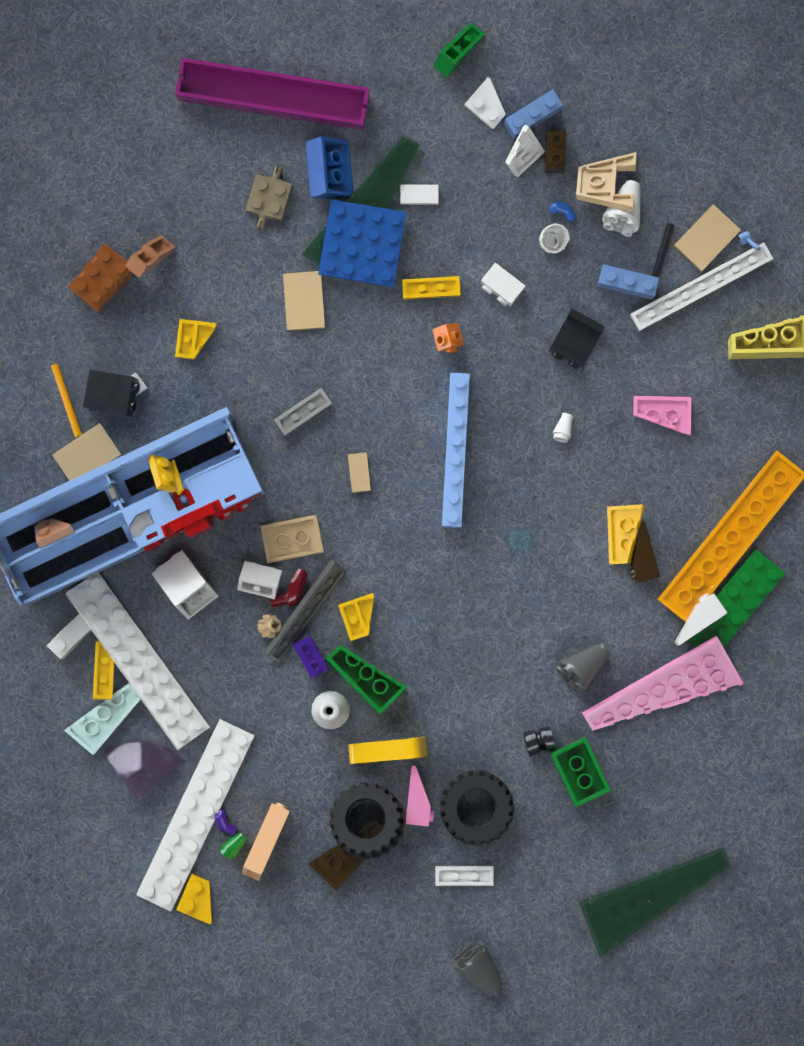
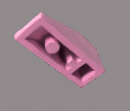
(418, 805)

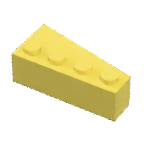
(771, 341)

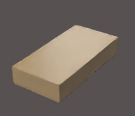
(359, 472)

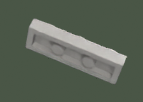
(303, 411)

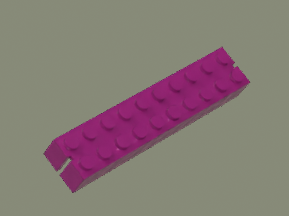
(272, 94)

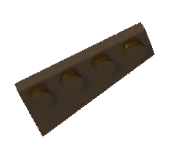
(337, 864)

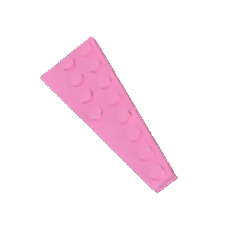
(685, 678)

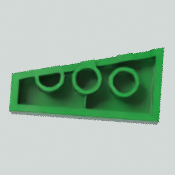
(365, 679)

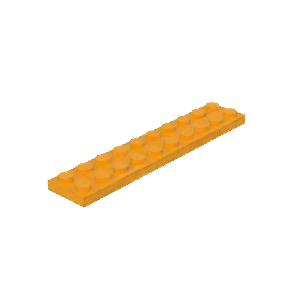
(732, 535)

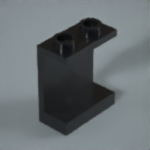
(576, 339)
(111, 392)

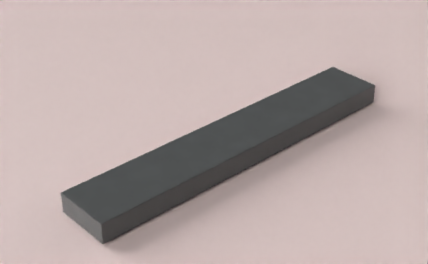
(304, 611)

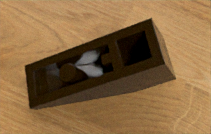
(643, 560)

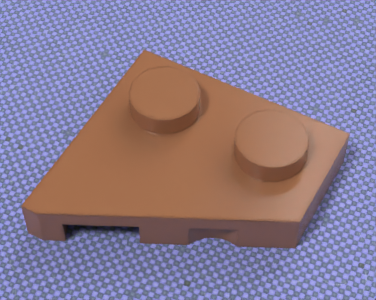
(50, 531)

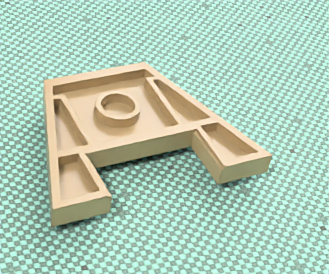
(598, 182)

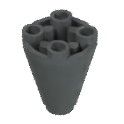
(583, 667)

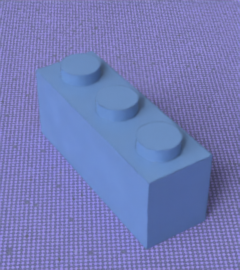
(533, 113)
(628, 282)

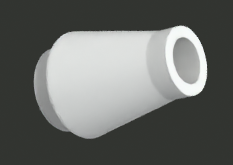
(563, 429)

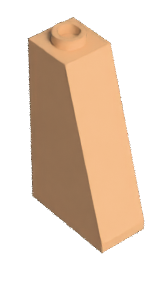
(265, 841)

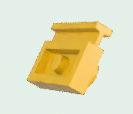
(165, 474)

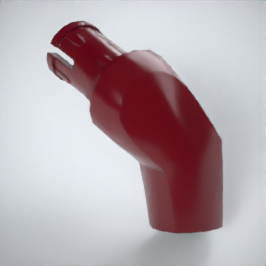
(294, 590)

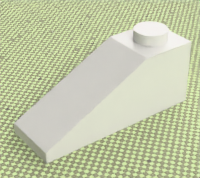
(703, 614)
(69, 637)

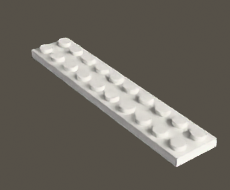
(137, 660)
(195, 815)

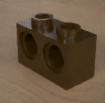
(555, 152)

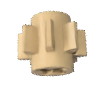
(269, 626)

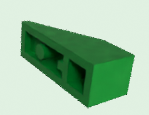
(458, 49)

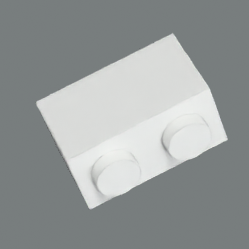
(502, 285)
(259, 580)

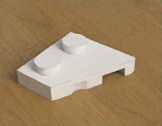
(486, 104)
(524, 152)

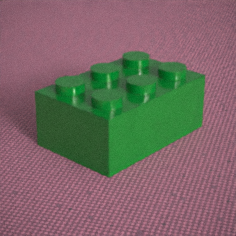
(580, 771)

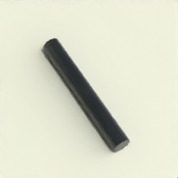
(663, 249)

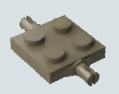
(269, 197)

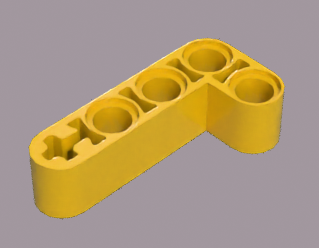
(388, 750)

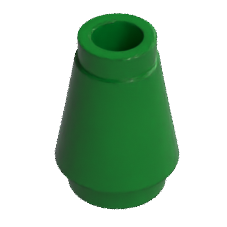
(233, 846)

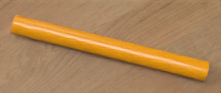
(66, 400)

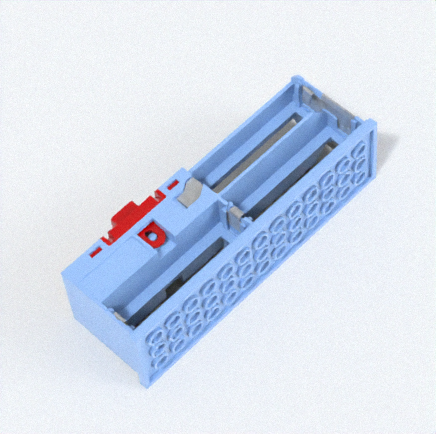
(147, 518)

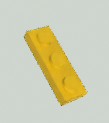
(431, 287)
(102, 674)

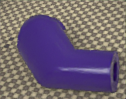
(222, 824)

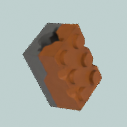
(102, 279)

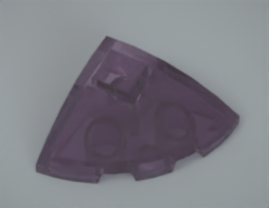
(143, 764)

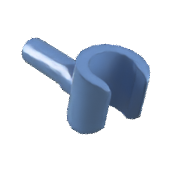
(746, 238)

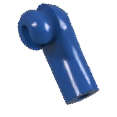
(564, 208)

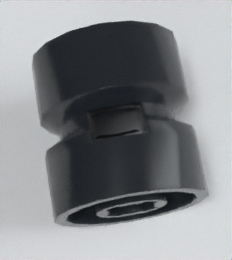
(539, 741)

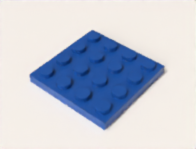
(362, 243)

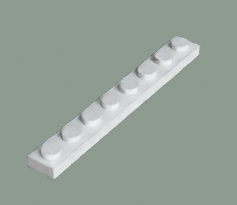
(701, 287)

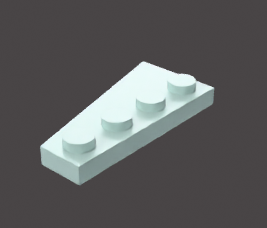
(99, 724)

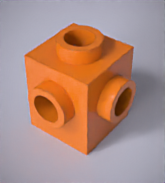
(448, 337)

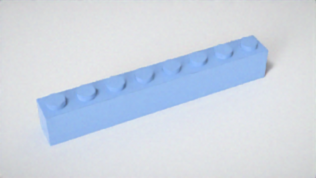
(455, 450)

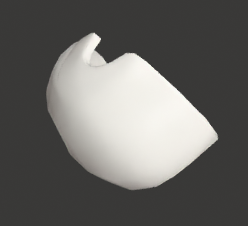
(548, 237)

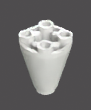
(622, 220)
(337, 703)

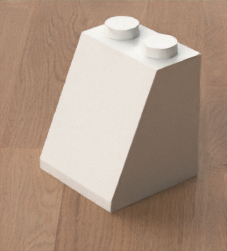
(184, 584)

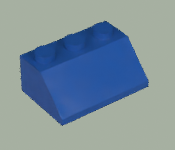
(329, 168)

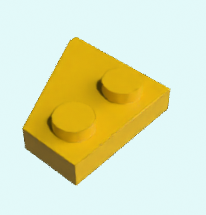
(192, 337)
(357, 616)
(196, 899)

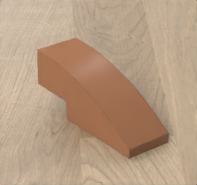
(149, 256)

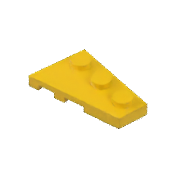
(623, 531)

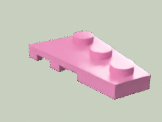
(665, 411)

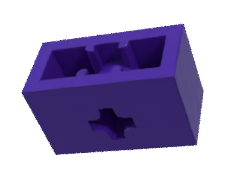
(310, 657)

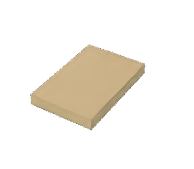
(707, 238)
(303, 301)
(87, 453)
(292, 539)

